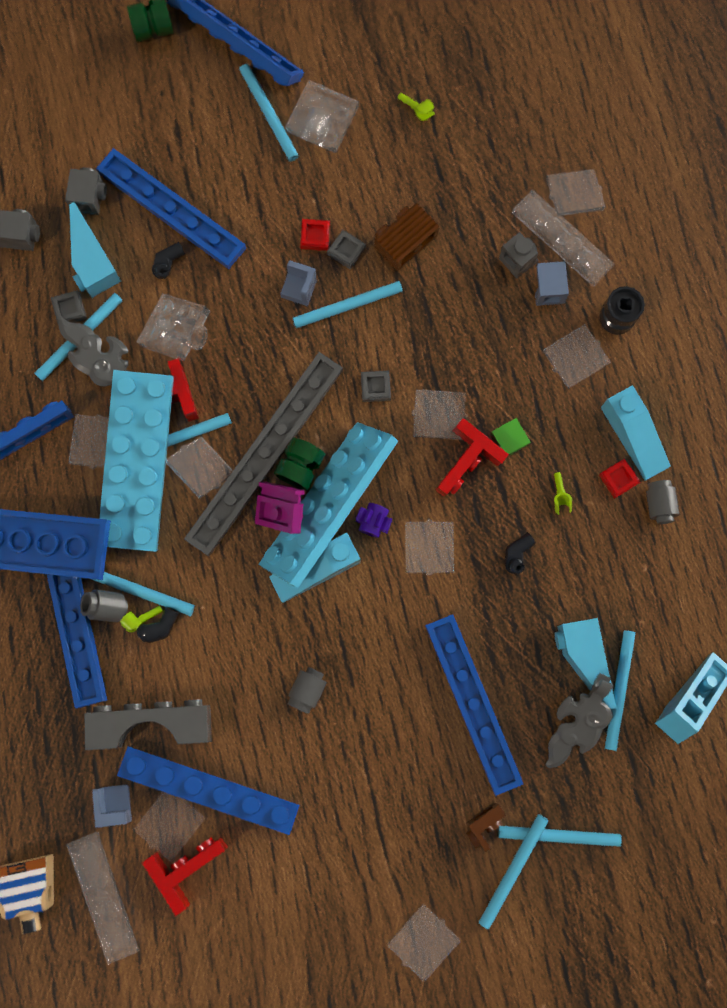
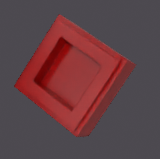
(315, 234)
(619, 478)

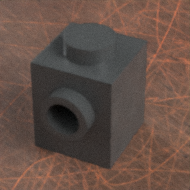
(86, 190)
(18, 230)

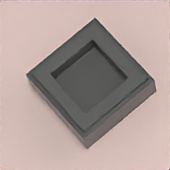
(346, 249)
(69, 307)
(375, 386)

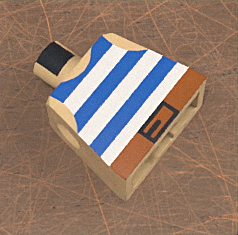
(27, 890)

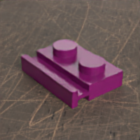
(279, 507)

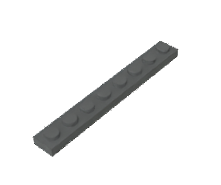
(263, 454)

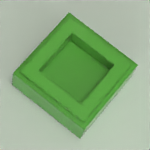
(510, 437)

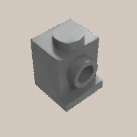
(521, 251)

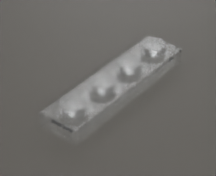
(563, 238)
(102, 897)

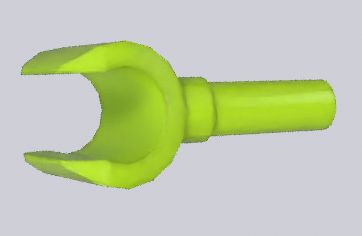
(422, 110)
(562, 497)
(131, 622)

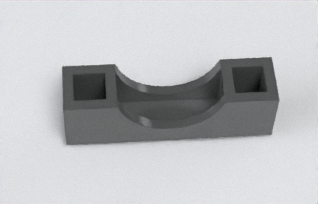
(109, 728)

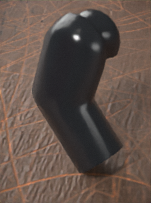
(164, 258)
(514, 553)
(158, 630)

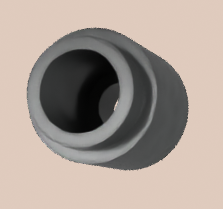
(662, 501)
(103, 605)
(306, 690)

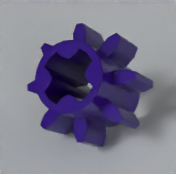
(373, 520)

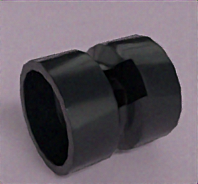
(621, 310)

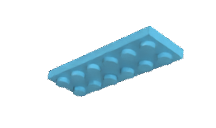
(136, 458)
(329, 503)

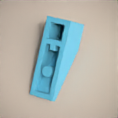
(88, 258)
(636, 432)
(335, 559)
(585, 652)
(694, 700)

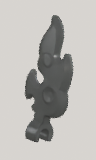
(89, 357)
(590, 719)

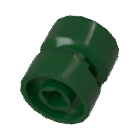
(150, 20)
(299, 464)

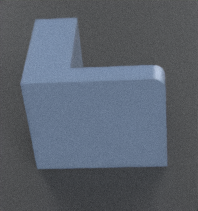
(299, 283)
(551, 283)
(112, 805)

